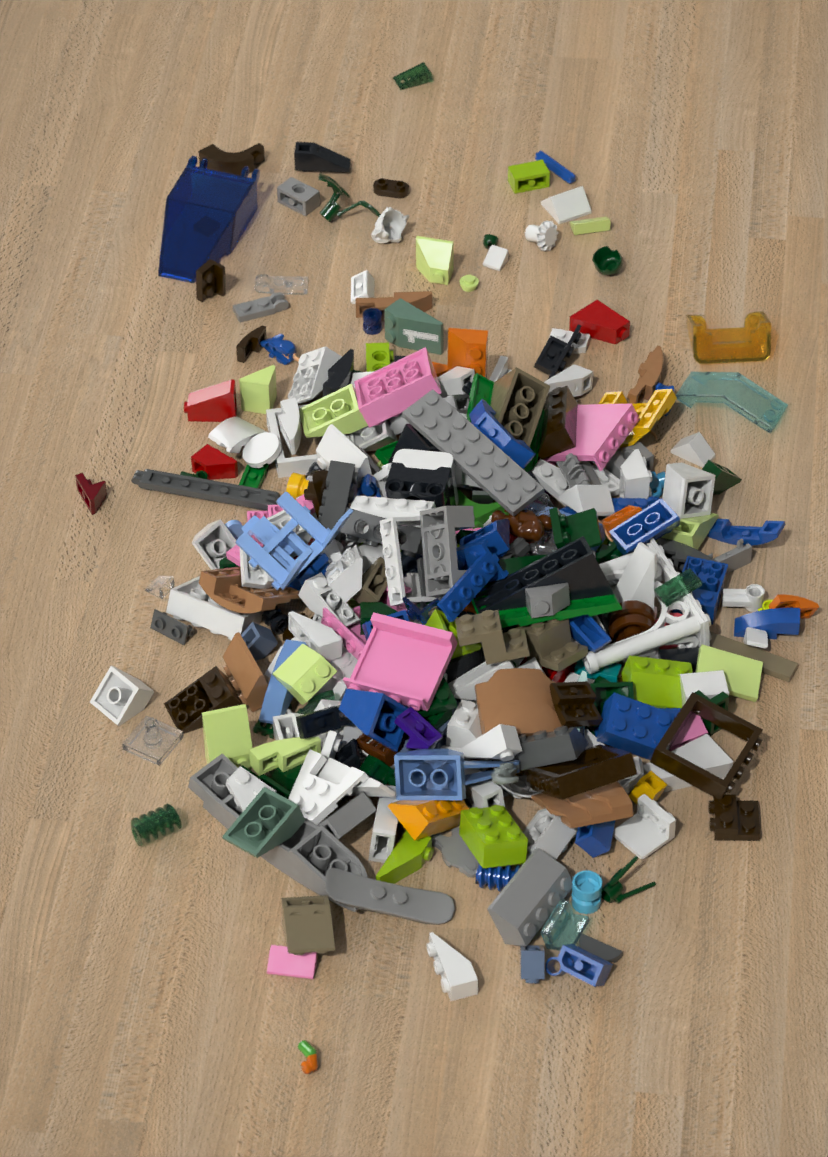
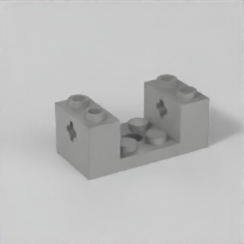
(437, 532)

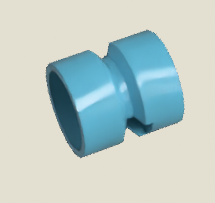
(586, 892)

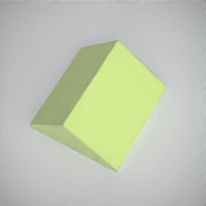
(258, 390)

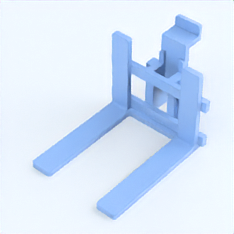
(280, 544)

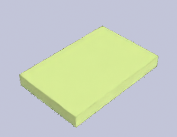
(740, 672)

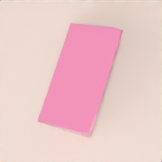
(291, 965)

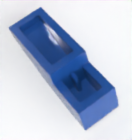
(772, 621)
(588, 632)

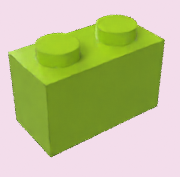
(528, 176)

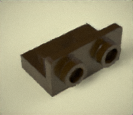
(210, 280)

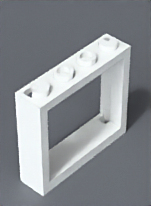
(287, 466)
(392, 559)

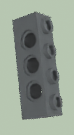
(357, 520)

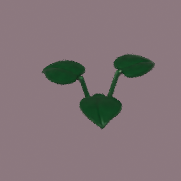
(332, 209)

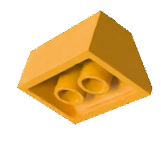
(428, 817)

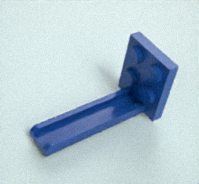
(481, 569)

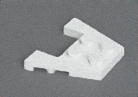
(317, 796)

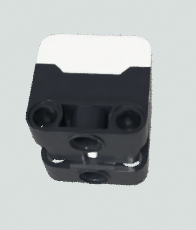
(423, 477)

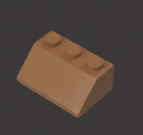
(245, 672)

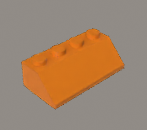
(468, 349)

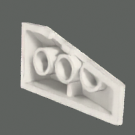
(638, 578)
(335, 771)

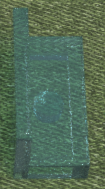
(563, 926)

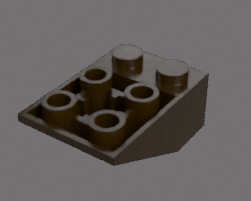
(205, 694)

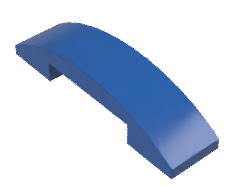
(753, 535)

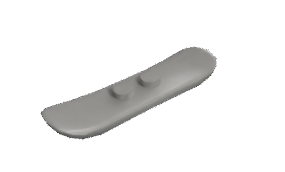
(388, 898)

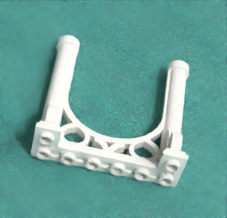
(684, 631)

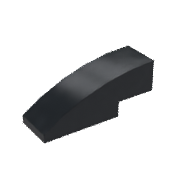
(340, 374)

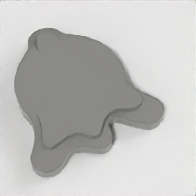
(456, 853)

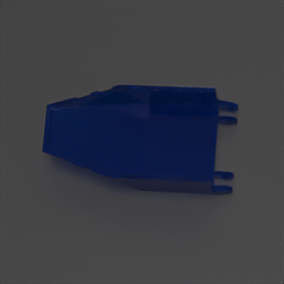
(204, 218)

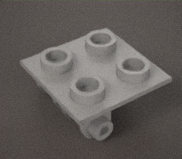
(577, 472)

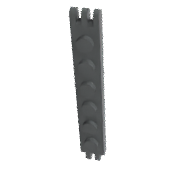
(205, 489)

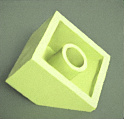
(304, 673)

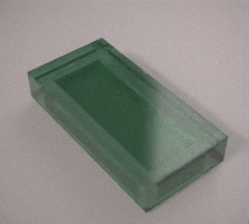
(678, 587)

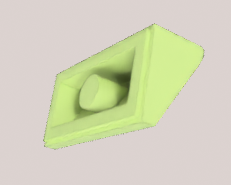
(590, 225)

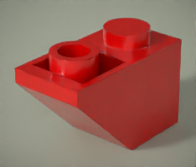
(214, 463)

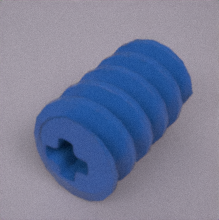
(494, 876)

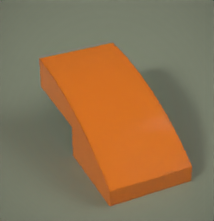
(806, 606)

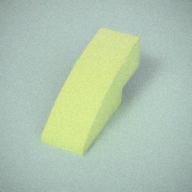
(282, 754)

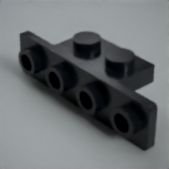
(554, 353)

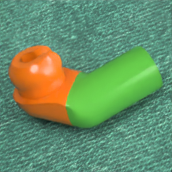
(311, 1056)

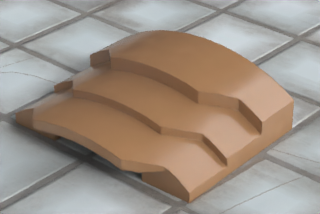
(226, 589)
(517, 699)
(589, 808)

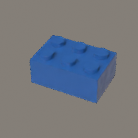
(632, 725)

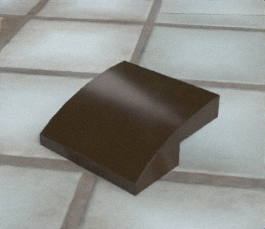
(575, 704)

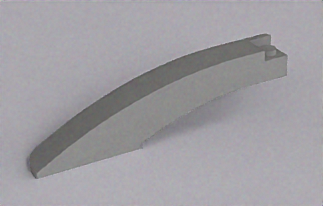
(301, 857)

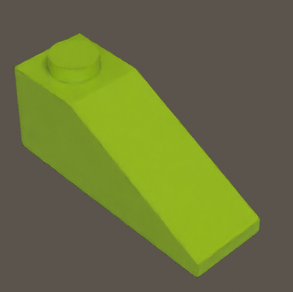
(405, 858)

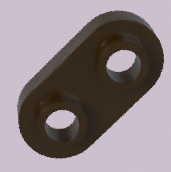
(391, 188)

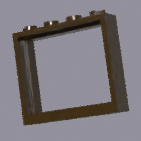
(591, 770)
(694, 774)

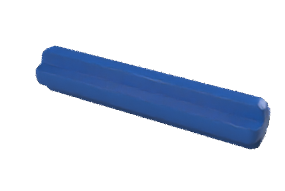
(556, 167)

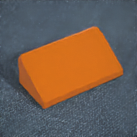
(619, 517)

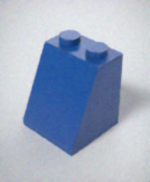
(374, 716)

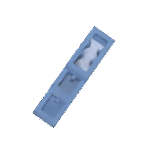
(277, 696)

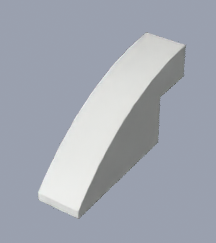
(464, 686)

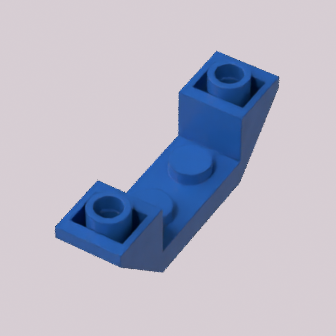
(483, 419)

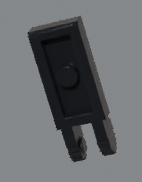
(320, 722)

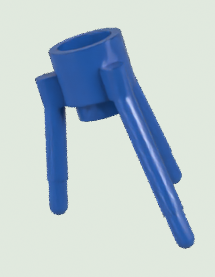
(368, 486)

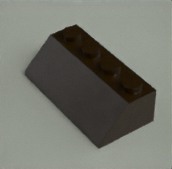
(559, 423)

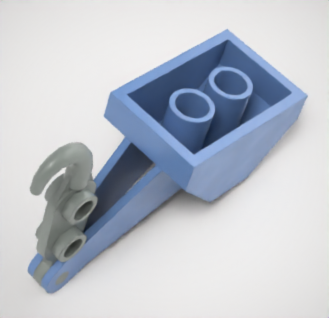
(441, 774)

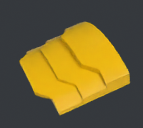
(648, 413)

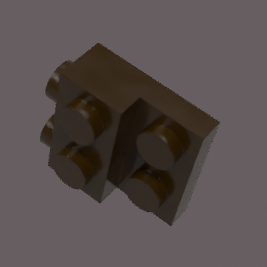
(734, 819)

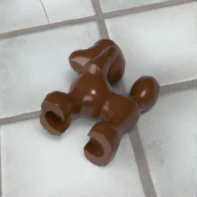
(525, 524)

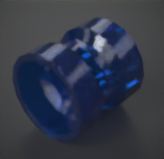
(372, 321)

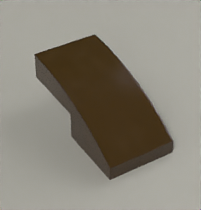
(250, 343)

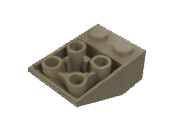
(307, 924)

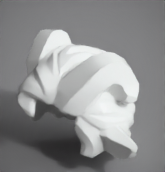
(389, 226)

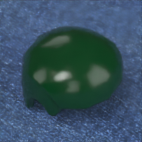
(607, 261)

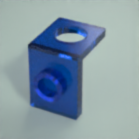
(414, 613)

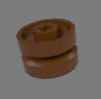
(631, 620)

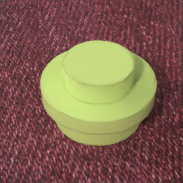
(469, 283)

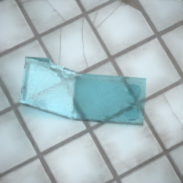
(737, 393)

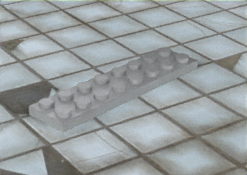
(473, 452)

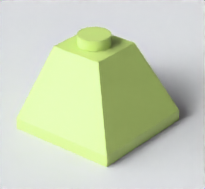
(435, 259)

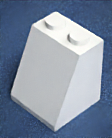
(688, 490)

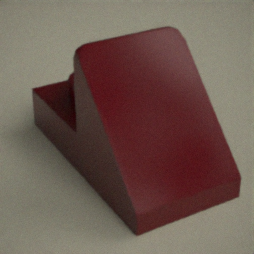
(92, 494)

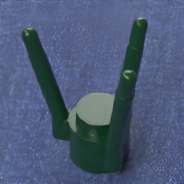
(613, 888)

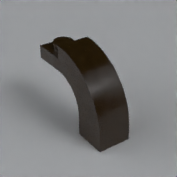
(232, 162)

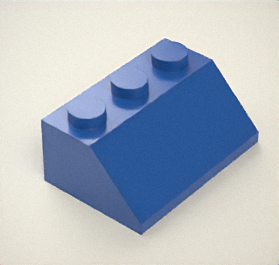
(642, 527)

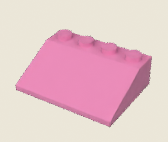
(396, 387)

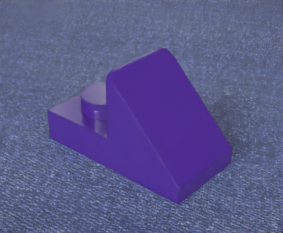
(421, 732)

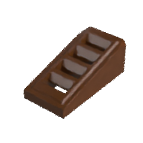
(378, 751)

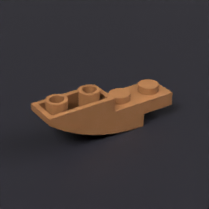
(419, 299)
(650, 376)

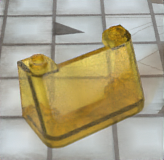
(730, 344)

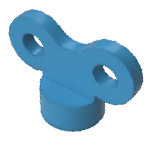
(657, 483)

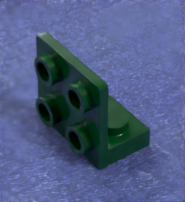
(572, 527)

